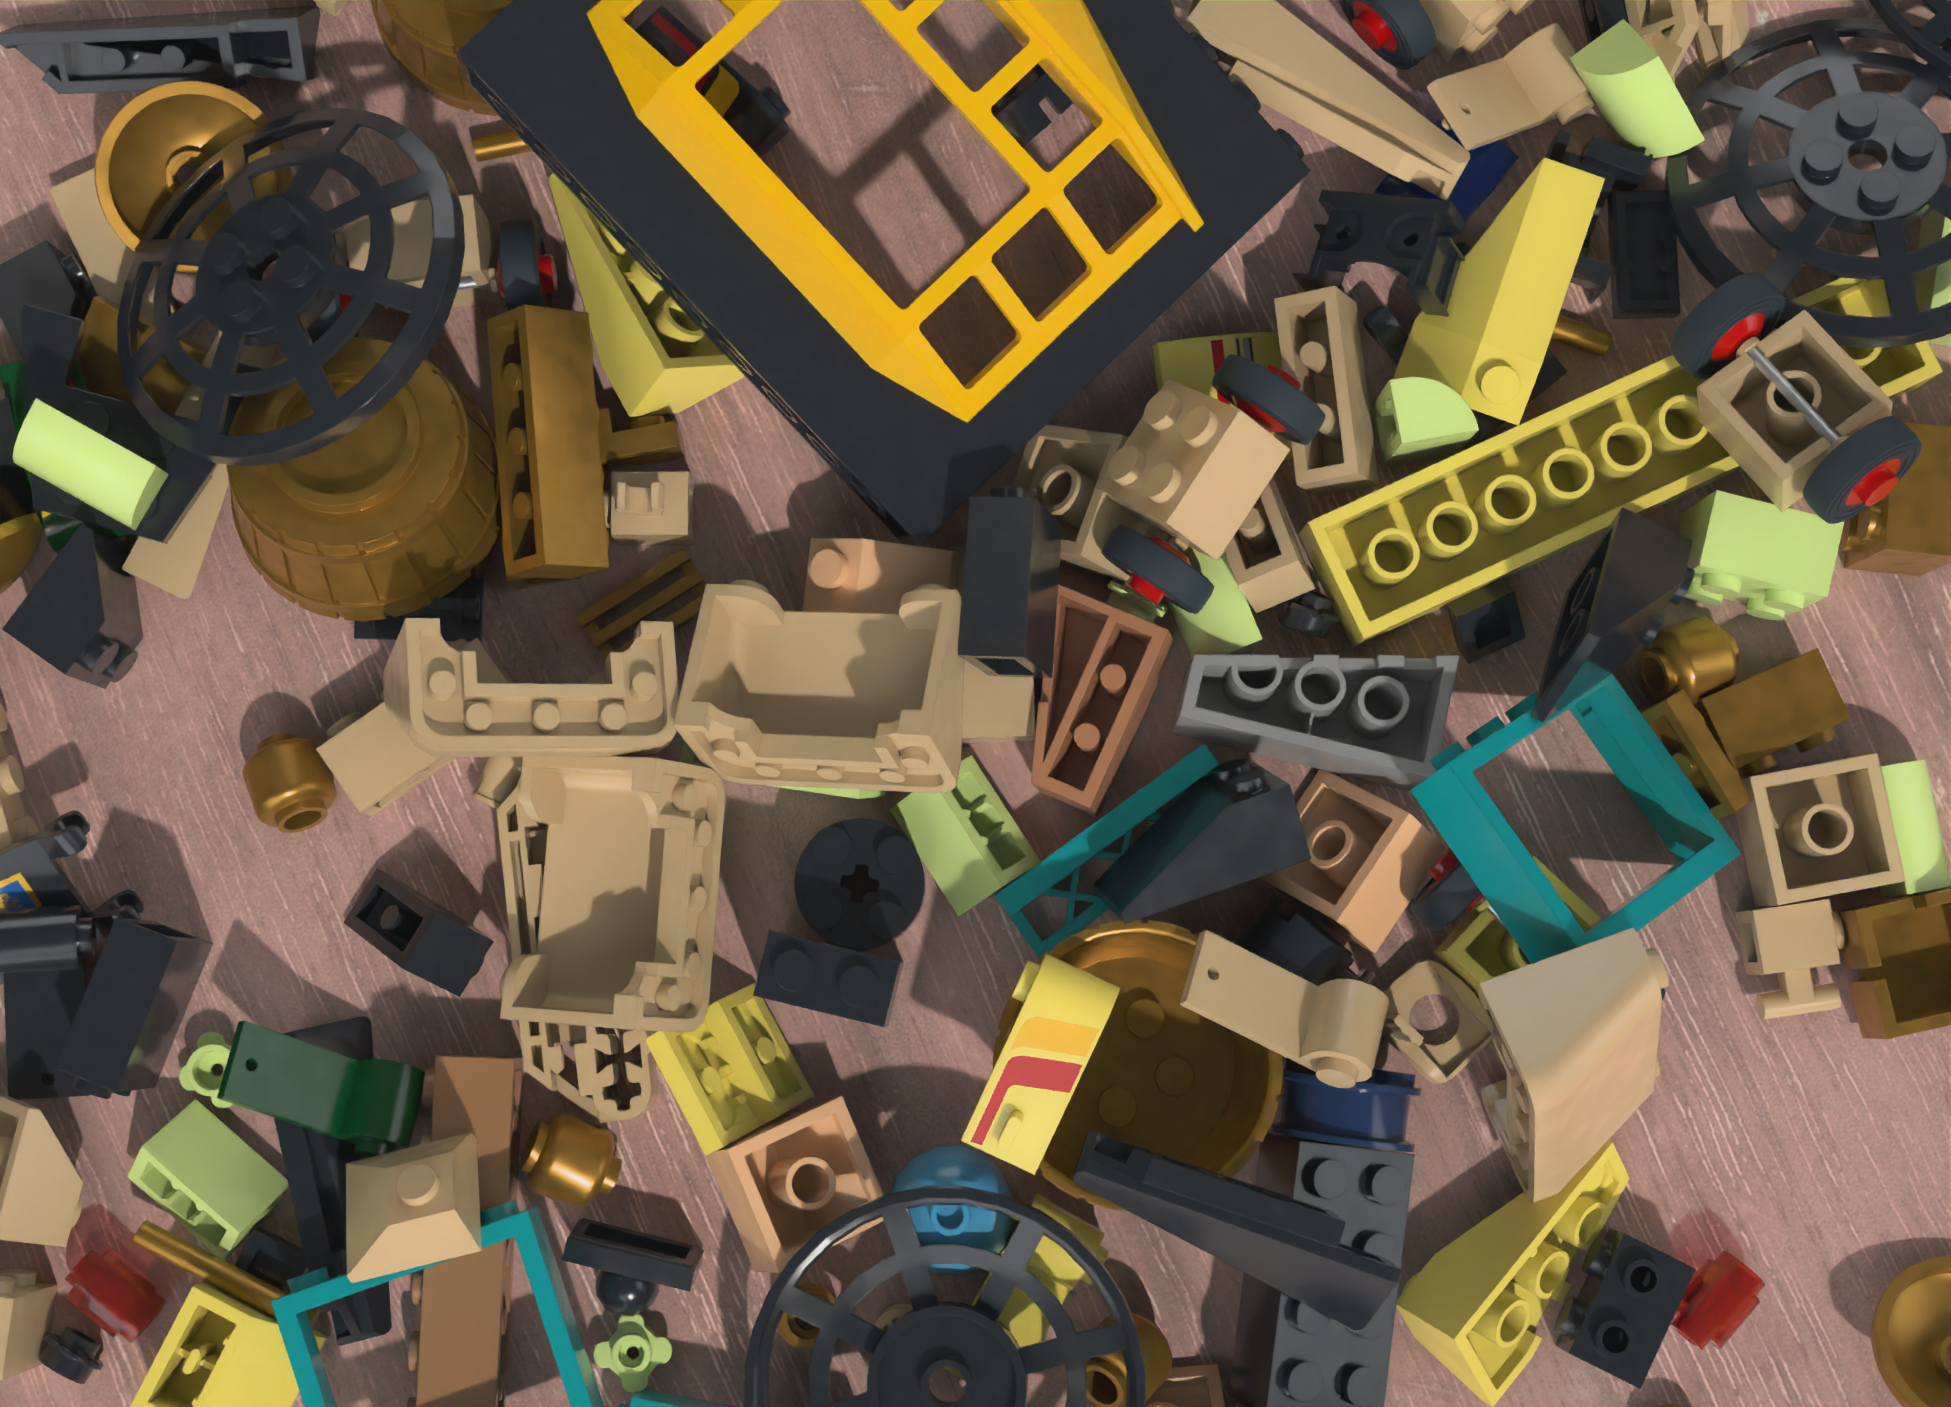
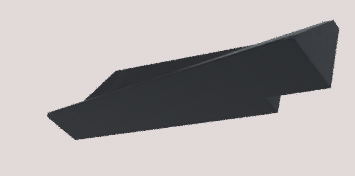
(162, 49)
(318, 1191)
(1244, 1225)

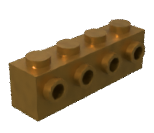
(547, 443)

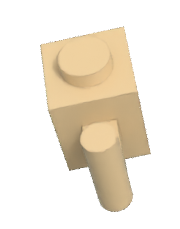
(1789, 943)

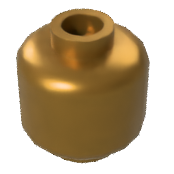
(1689, 657)
(289, 783)
(570, 1160)
(1108, 1372)

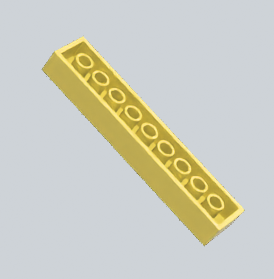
(1549, 484)

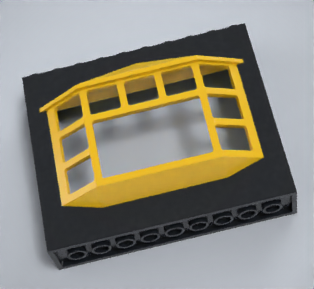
(794, 303)

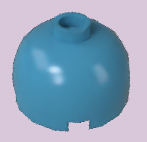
(956, 1223)

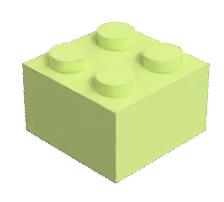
(1758, 554)

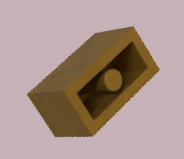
(1774, 710)

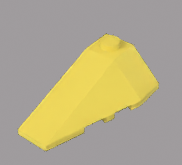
(1508, 295)
(641, 335)
(1492, 1284)

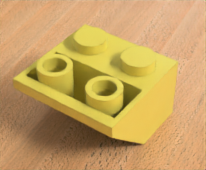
(221, 1357)

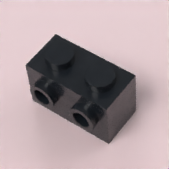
(1622, 1306)

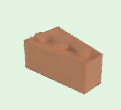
(1096, 698)

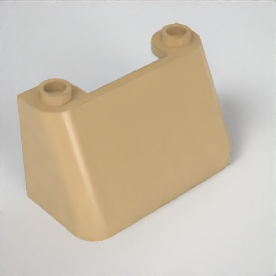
(826, 692)
(447, 713)
(621, 893)
(1575, 1054)

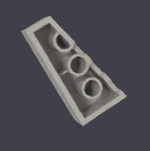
(1324, 712)

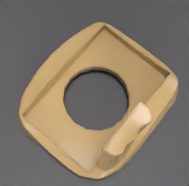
(1473, 1030)

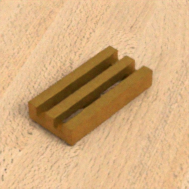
(636, 587)

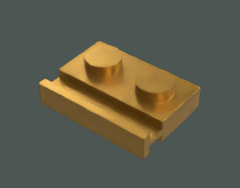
(1697, 753)

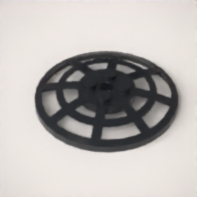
(1825, 180)
(306, 278)
(946, 1331)

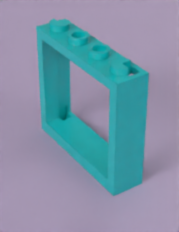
(1505, 867)
(497, 1225)

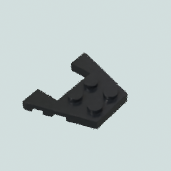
(50, 357)

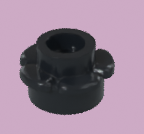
(1309, 614)
(71, 1354)

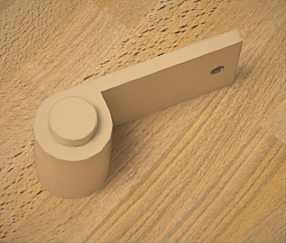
(1514, 92)
(1321, 1027)

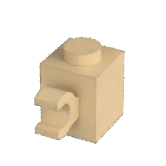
(650, 508)

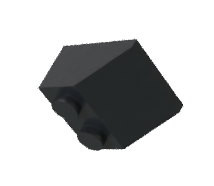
(83, 611)

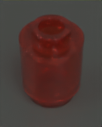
(114, 1294)
(1717, 1301)

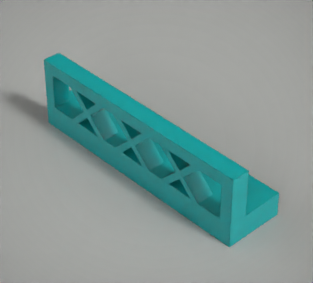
(1090, 845)

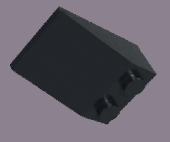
(1613, 607)
(1208, 841)

